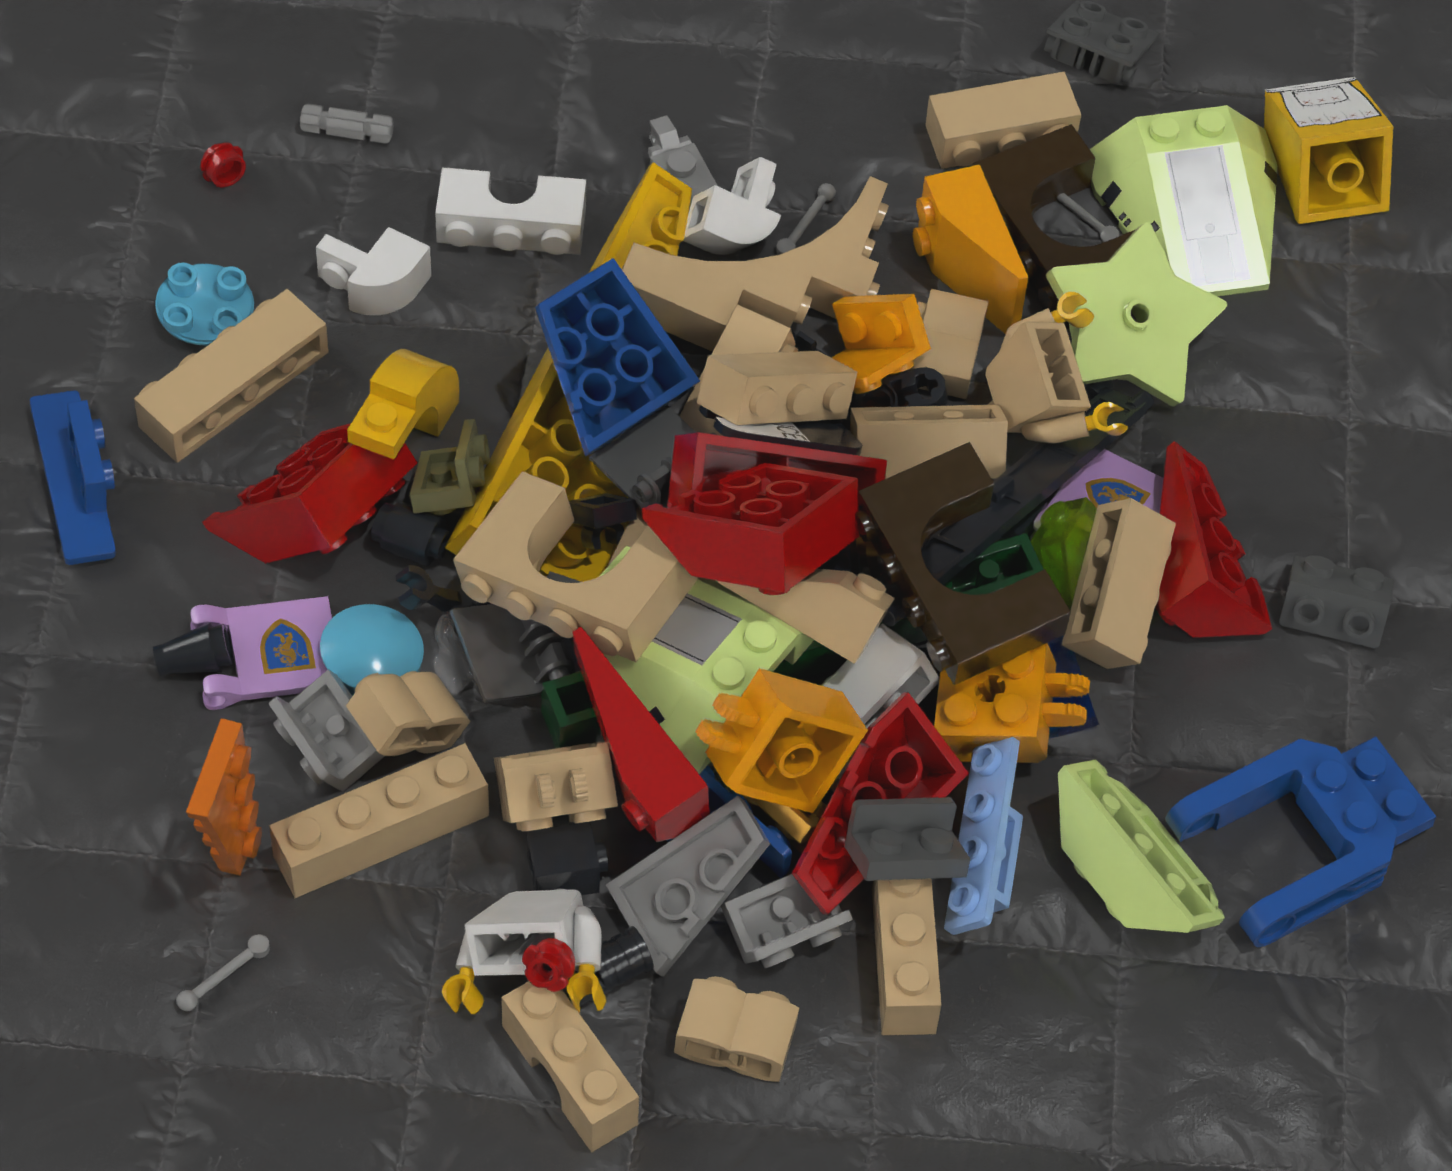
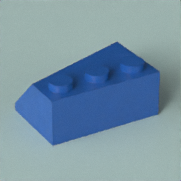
(611, 355)

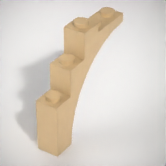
(700, 296)

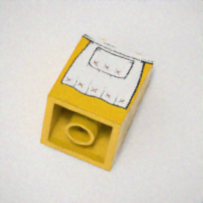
(1330, 149)

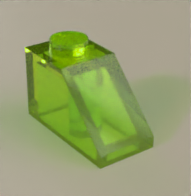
(1063, 542)

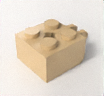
(556, 783)

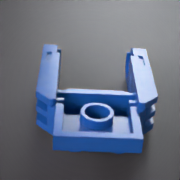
(1352, 800)

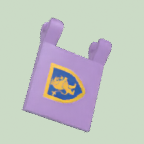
(1108, 480)
(271, 648)

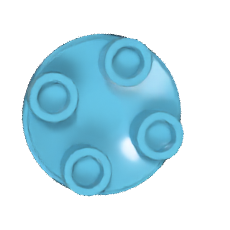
(202, 301)
(368, 642)

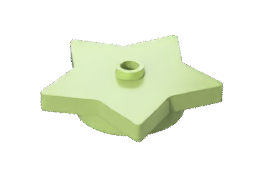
(1166, 311)

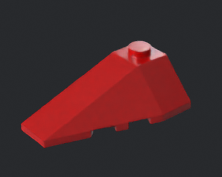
(1202, 578)
(894, 760)
(653, 774)

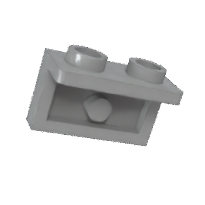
(326, 733)
(778, 917)

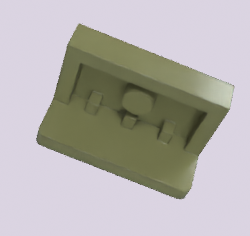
(452, 475)

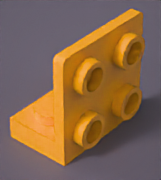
(879, 336)

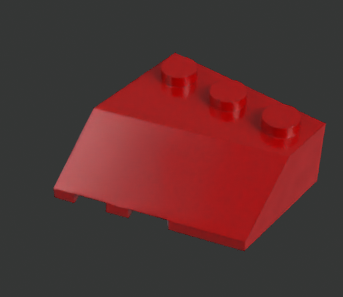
(312, 499)
(760, 526)

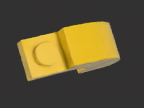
(404, 395)

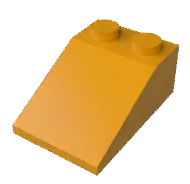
(970, 243)

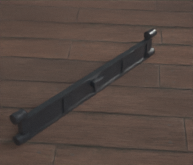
(1019, 492)

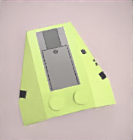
(1204, 189)
(703, 650)

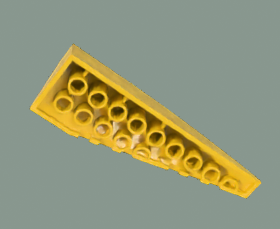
(542, 430)

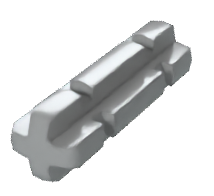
(346, 123)

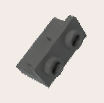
(905, 839)

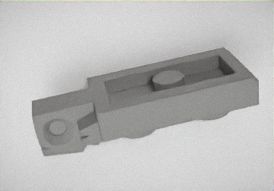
(678, 156)

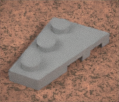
(688, 879)

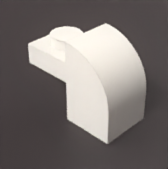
(736, 219)
(378, 280)

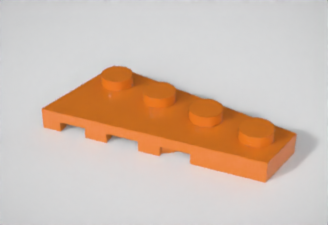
(224, 800)

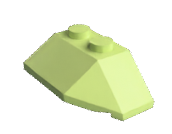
(1130, 855)

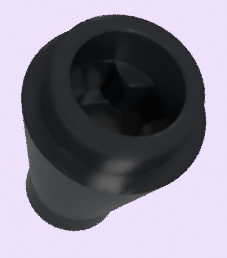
(197, 651)

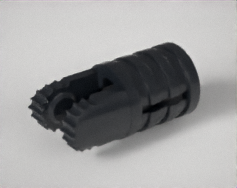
(622, 959)

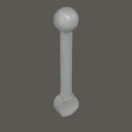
(826, 193)
(1106, 232)
(257, 947)

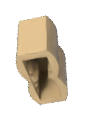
(954, 334)
(407, 713)
(736, 1028)

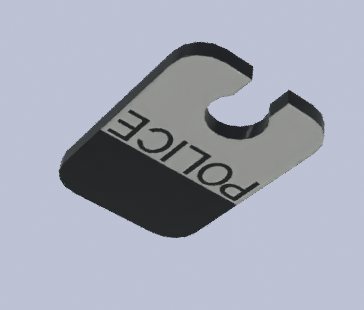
(819, 435)

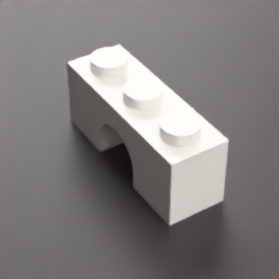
(544, 223)

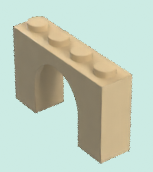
(616, 610)

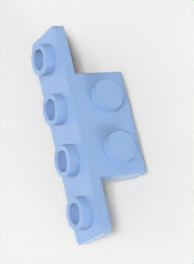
(990, 838)

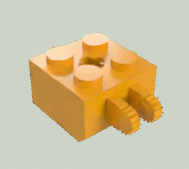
(1009, 703)
(782, 739)

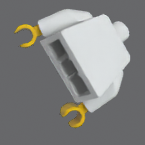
(504, 930)

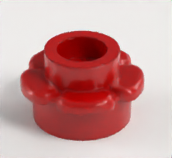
(223, 164)
(554, 954)

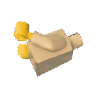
(1040, 380)

